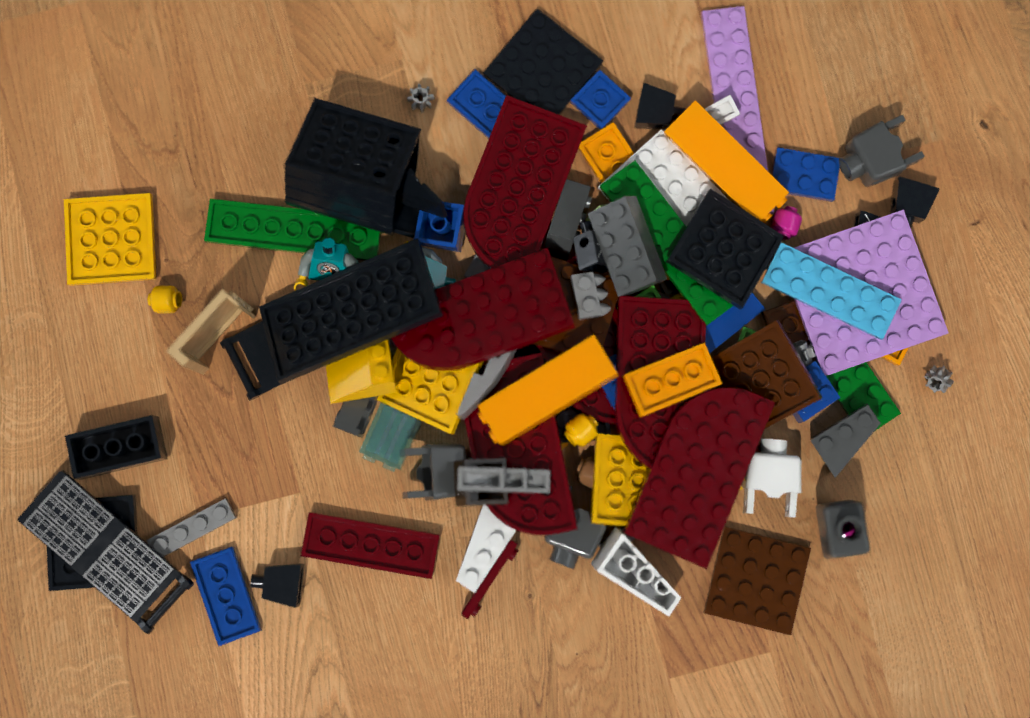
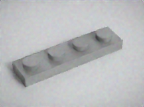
(192, 528)

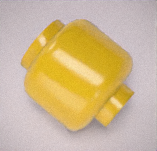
(165, 299)
(581, 430)

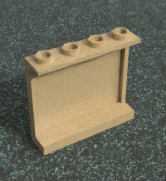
(207, 329)

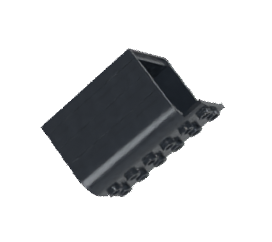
(336, 163)

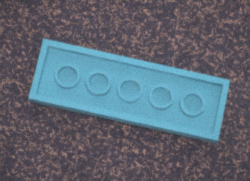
(831, 291)

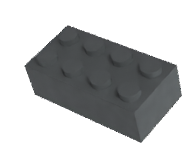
(627, 246)

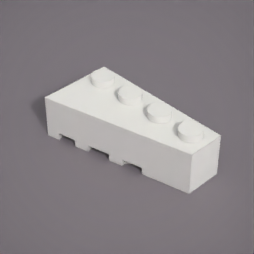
(484, 549)
(629, 568)

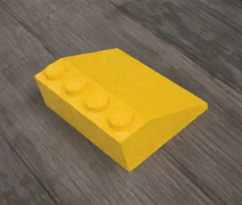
(362, 374)

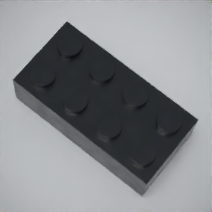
(116, 447)

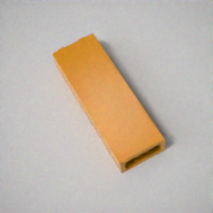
(726, 162)
(547, 391)

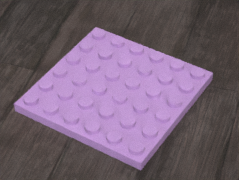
(889, 259)

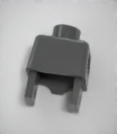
(876, 154)
(435, 470)
(830, 521)
(576, 543)

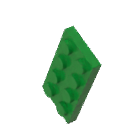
(860, 386)

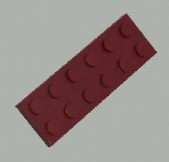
(370, 545)

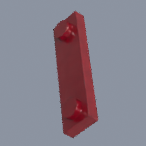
(473, 606)

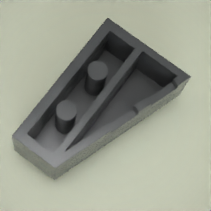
(567, 219)
(355, 415)
(845, 437)

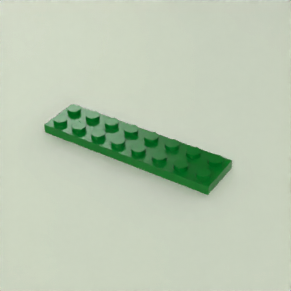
(284, 229)
(665, 232)

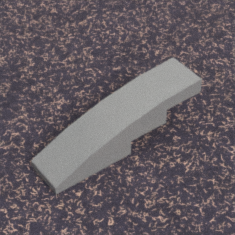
(483, 385)
(503, 480)

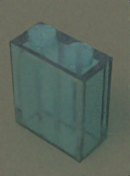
(388, 435)

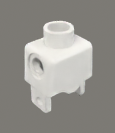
(774, 474)

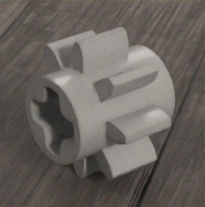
(415, 96)
(805, 351)
(939, 379)

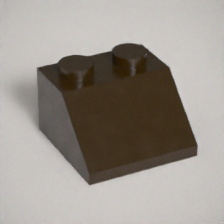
(472, 498)

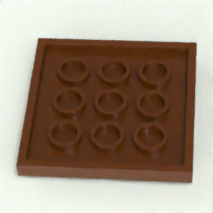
(584, 328)
(770, 368)
(757, 580)

